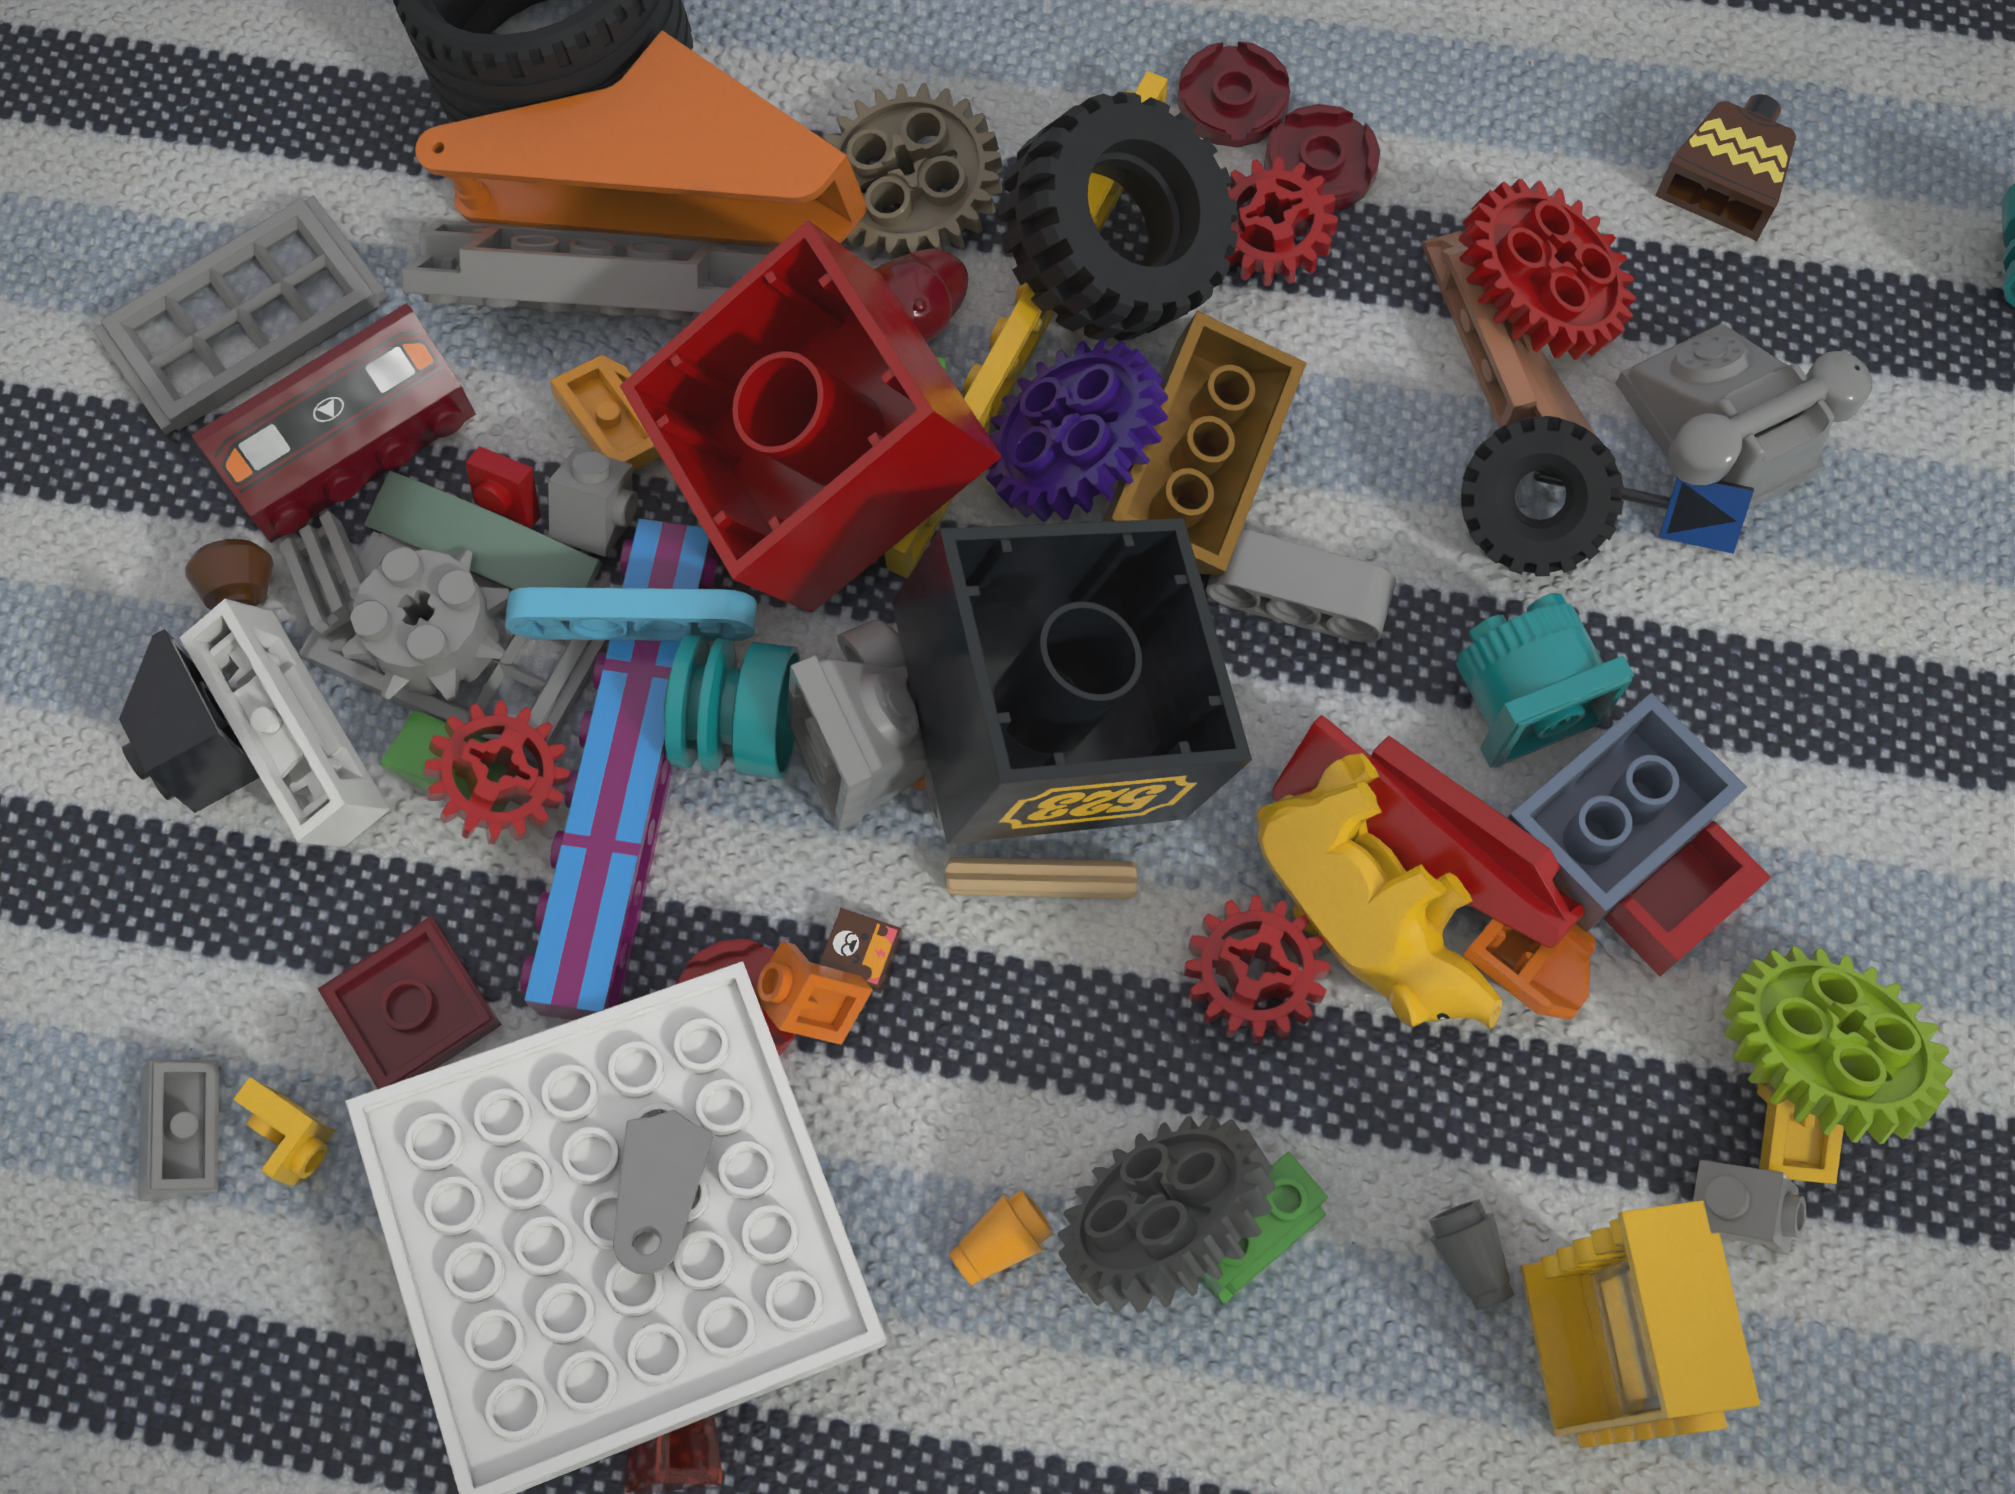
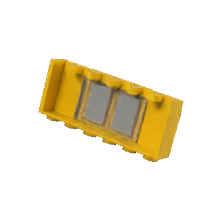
(1640, 1329)

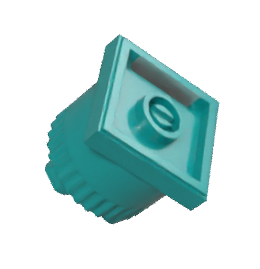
(1538, 679)

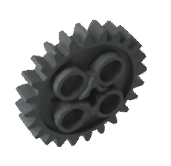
(1166, 1213)

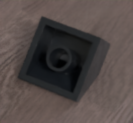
(180, 730)

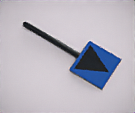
(1695, 514)

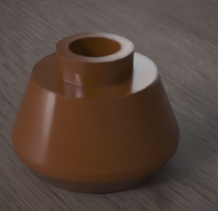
(230, 571)

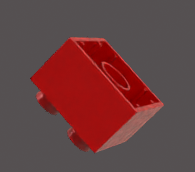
(807, 421)

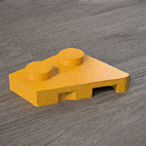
(602, 412)

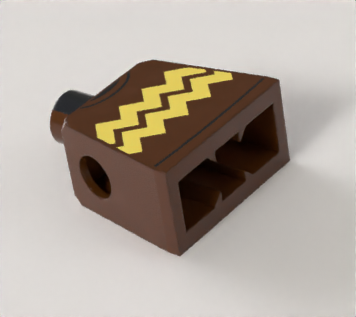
(1732, 166)

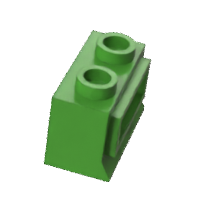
(1293, 1214)

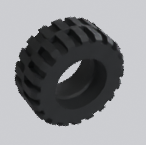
(1170, 179)

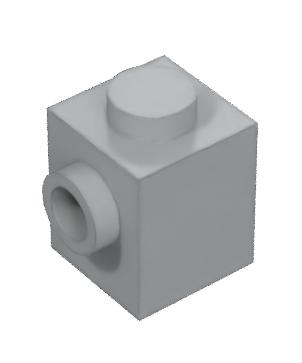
(591, 501)

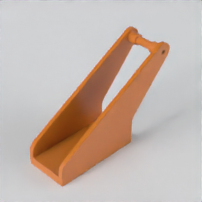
(654, 155)

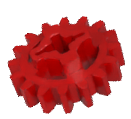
(1293, 207)
(474, 760)
(1280, 977)

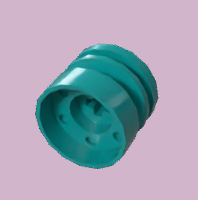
(720, 705)

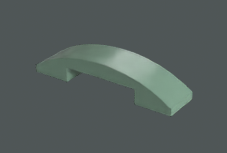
(500, 546)

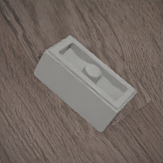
(178, 1129)

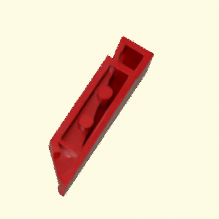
(1446, 830)

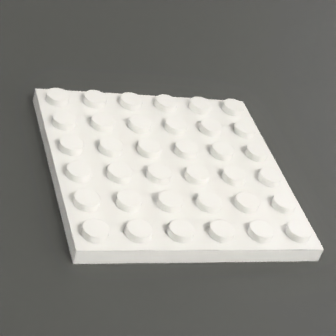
(503, 1228)

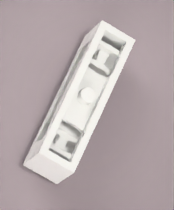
(284, 724)

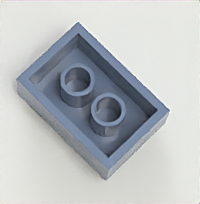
(1627, 806)

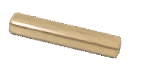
(1041, 877)

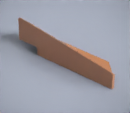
(1509, 371)

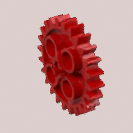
(1547, 269)

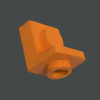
(810, 996)

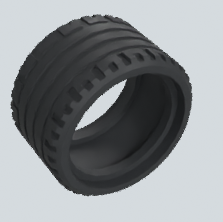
(496, 73)

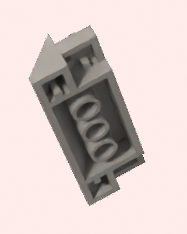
(574, 270)

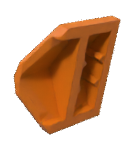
(1542, 978)

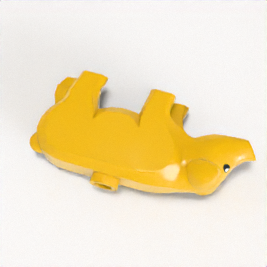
(1366, 905)

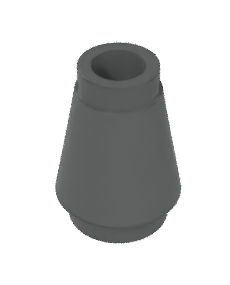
(1473, 1252)

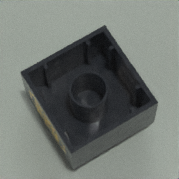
(1067, 677)

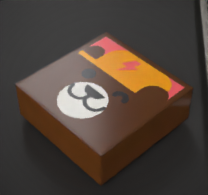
(862, 947)

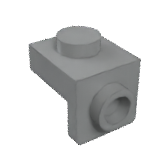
(1751, 1204)

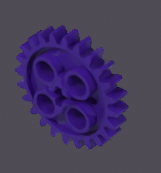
(1076, 429)

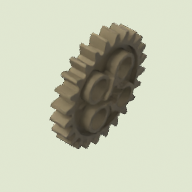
(925, 215)

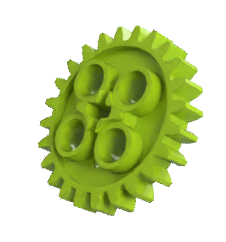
(1837, 1044)

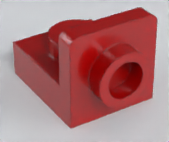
(503, 486)

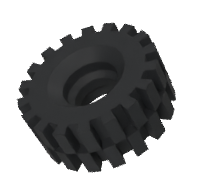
(1576, 529)

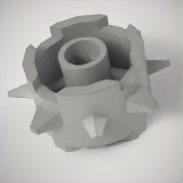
(425, 622)

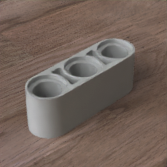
(1305, 587)

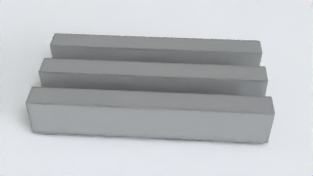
(309, 593)

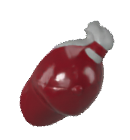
(928, 287)

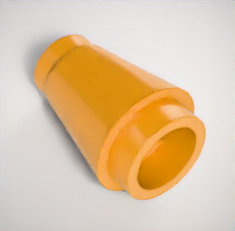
(1002, 1237)

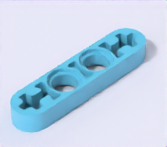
(630, 613)

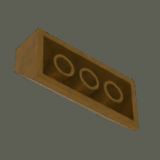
(1220, 430)

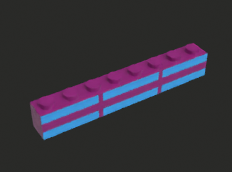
(614, 798)

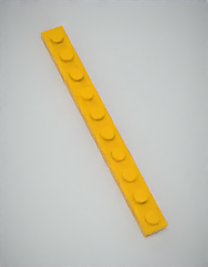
(1011, 349)

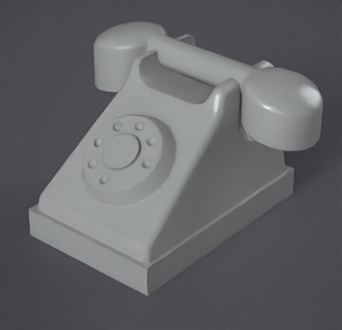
(1741, 413)
(859, 724)

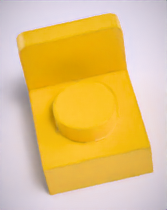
(285, 1123)
(1797, 1147)

